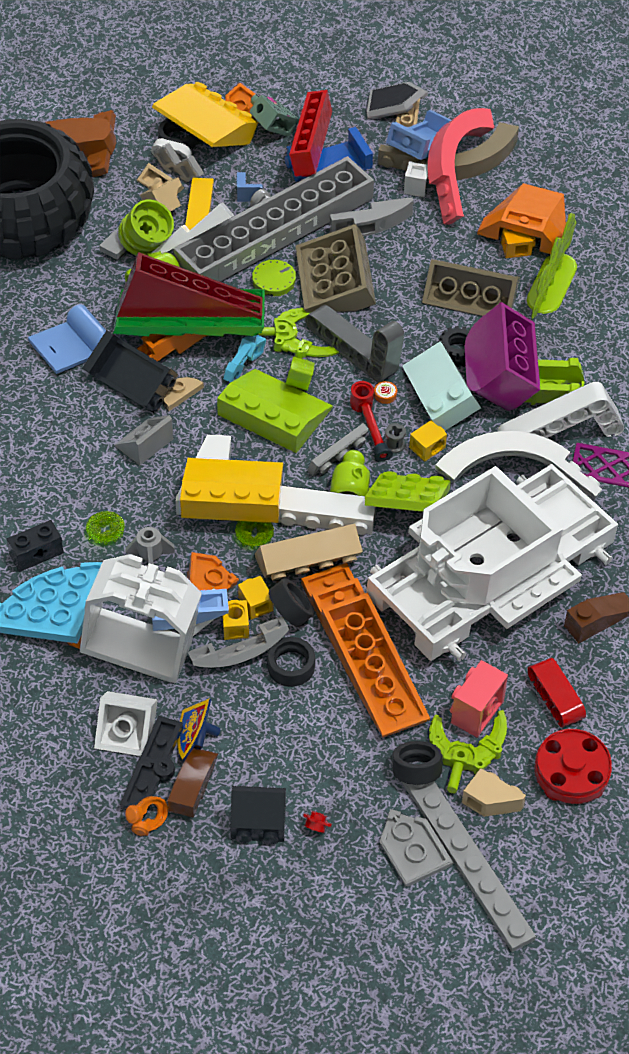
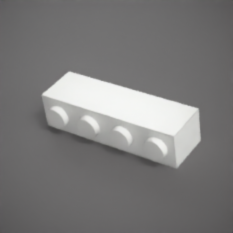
(325, 510)

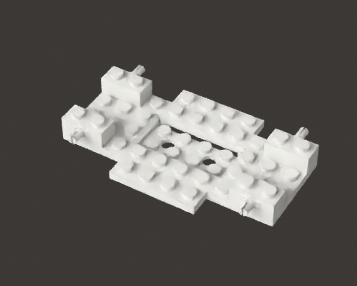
(483, 534)

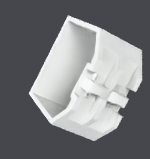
(515, 510)
(150, 593)

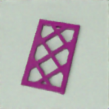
(598, 451)

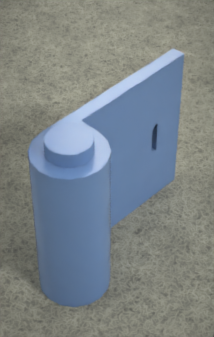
(69, 342)

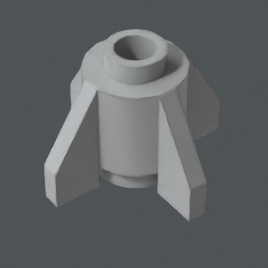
(149, 545)

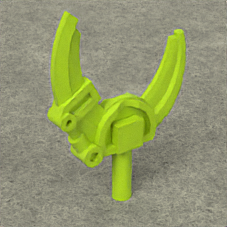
(285, 336)
(465, 756)

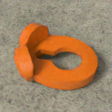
(135, 813)

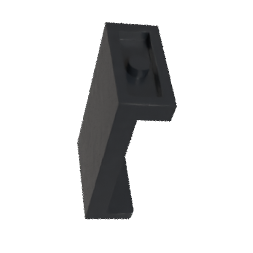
(130, 371)

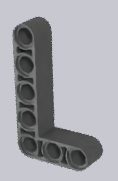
(375, 357)

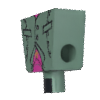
(266, 111)

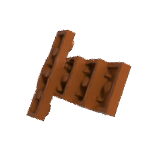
(93, 136)

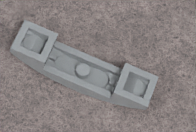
(242, 651)

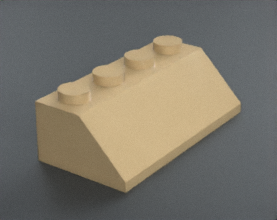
(309, 551)

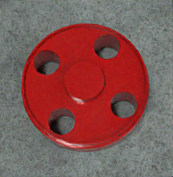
(573, 766)

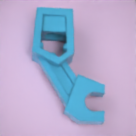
(250, 348)

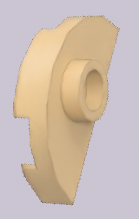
(181, 391)

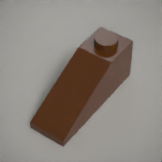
(596, 615)

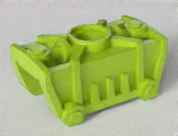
(554, 379)

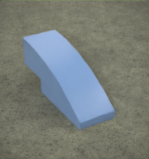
(212, 605)

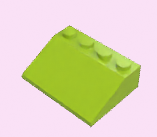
(272, 409)

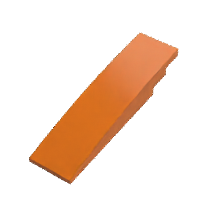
(365, 649)

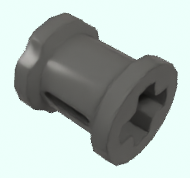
(398, 436)

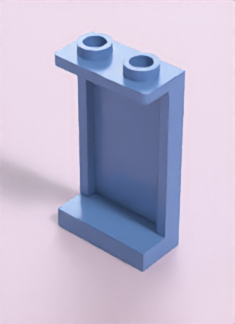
(416, 138)

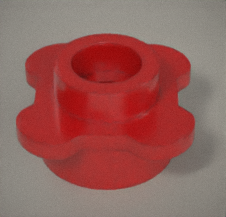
(316, 821)

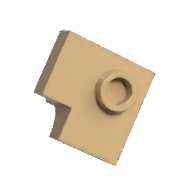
(164, 193)

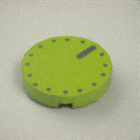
(275, 277)

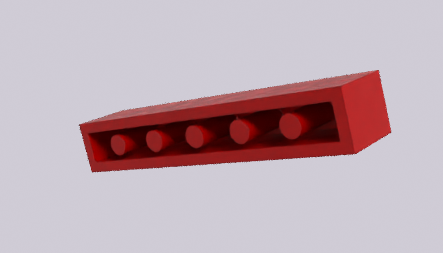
(311, 133)

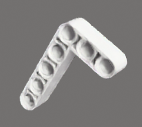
(568, 411)

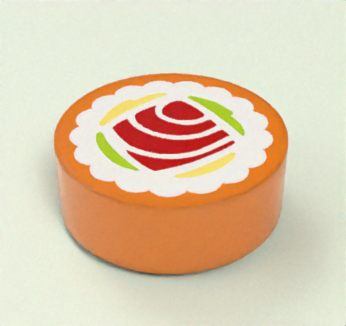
(385, 392)

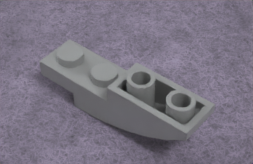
(378, 218)

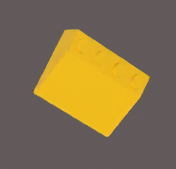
(207, 116)
(231, 490)

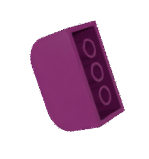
(502, 358)

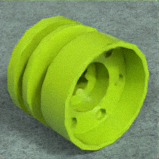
(145, 227)

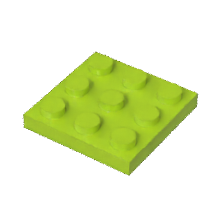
(407, 491)

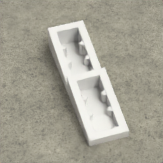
(183, 234)

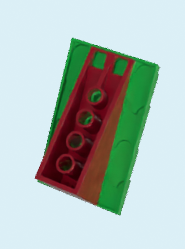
(164, 295)

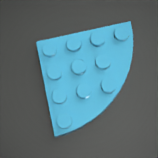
(50, 604)

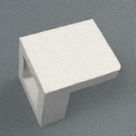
(416, 179)

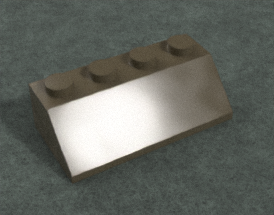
(468, 288)

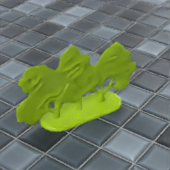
(554, 274)

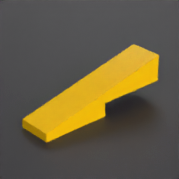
(199, 200)

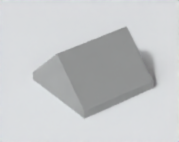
(147, 439)

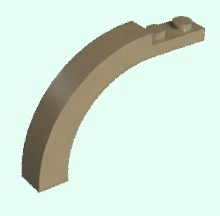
(468, 163)

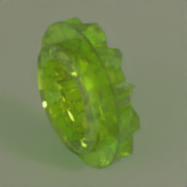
(103, 519)
(264, 535)

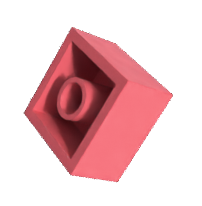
(478, 698)

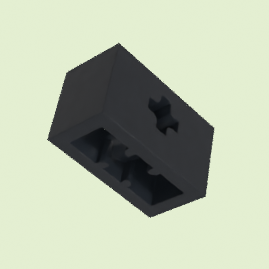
(35, 545)

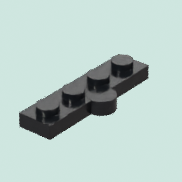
(154, 762)

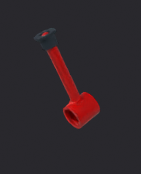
(362, 401)

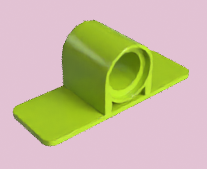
(300, 373)

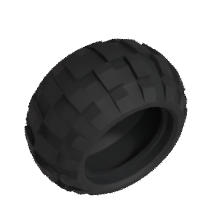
(60, 186)

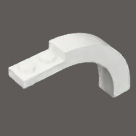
(514, 443)

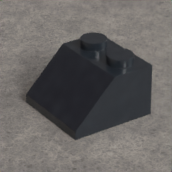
(258, 814)

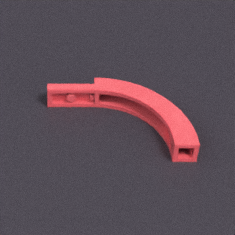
(442, 158)

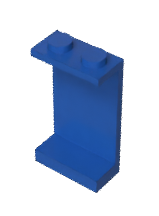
(354, 148)

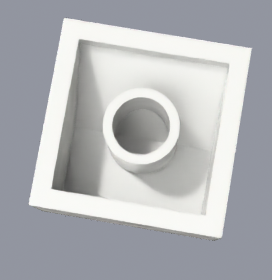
(124, 723)

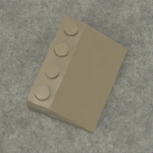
(336, 271)

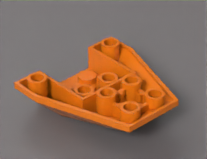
(530, 212)

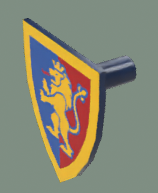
(195, 728)

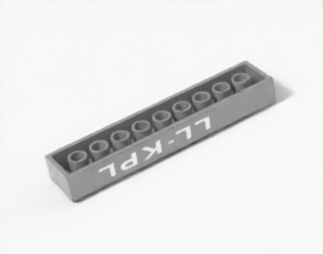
(276, 221)

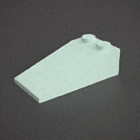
(441, 387)

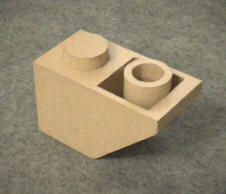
(491, 795)

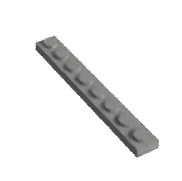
(472, 865)

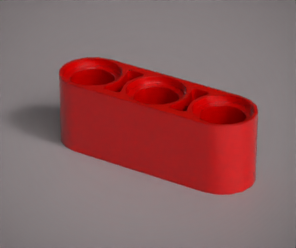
(557, 691)

